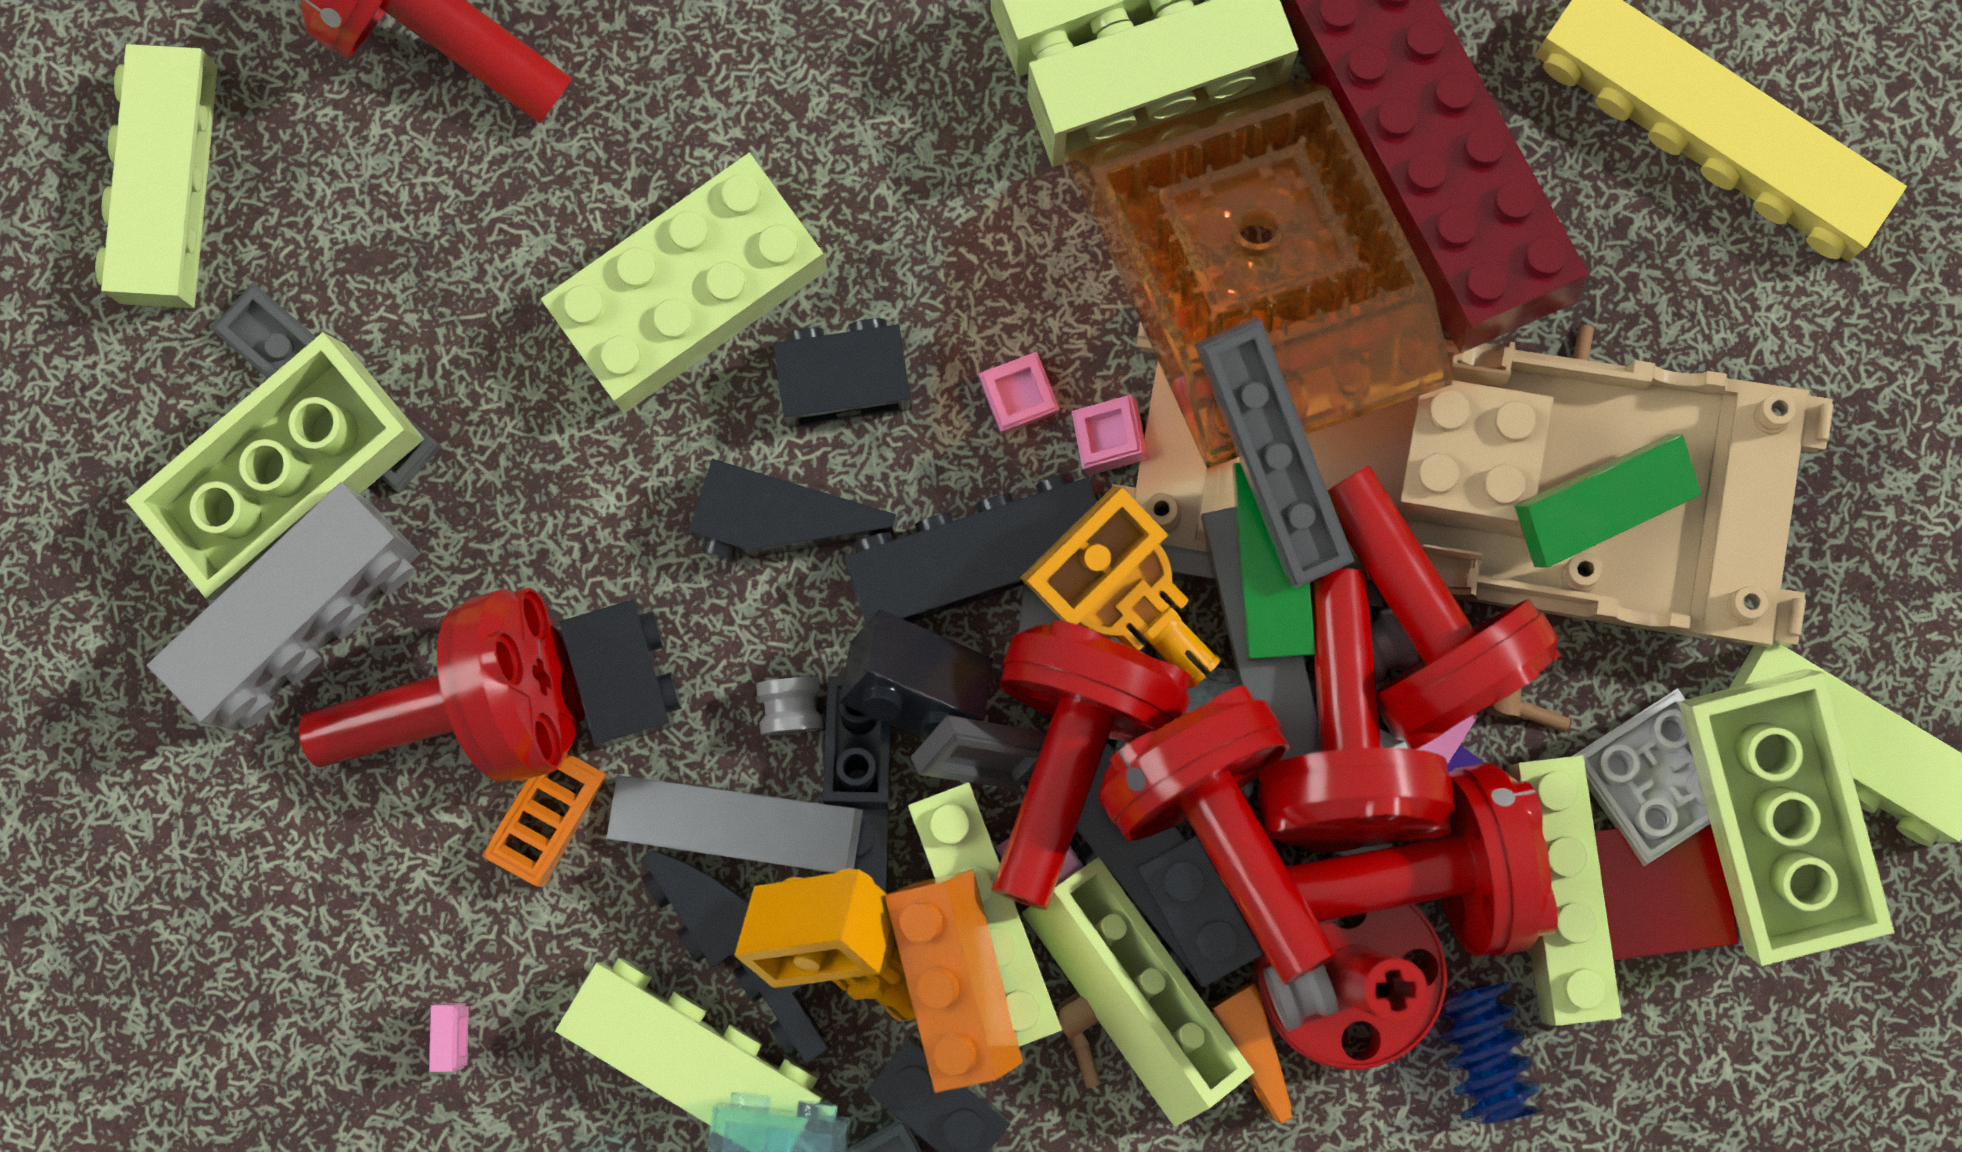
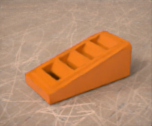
(511, 826)
(1247, 1026)

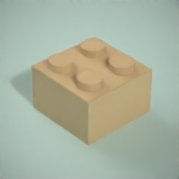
(1475, 457)

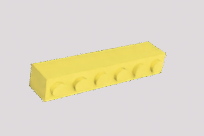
(1721, 124)

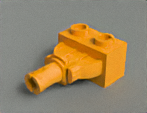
(1111, 576)
(826, 932)

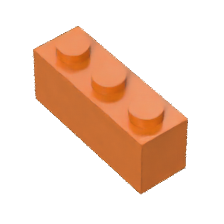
(954, 980)

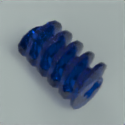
(1487, 1054)

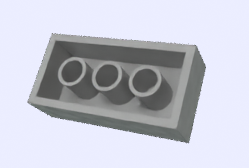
(285, 611)

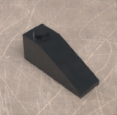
(772, 516)

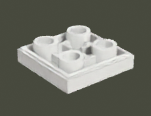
(1648, 779)

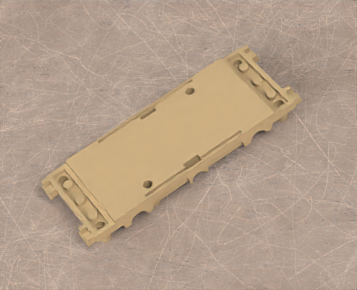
(1665, 575)

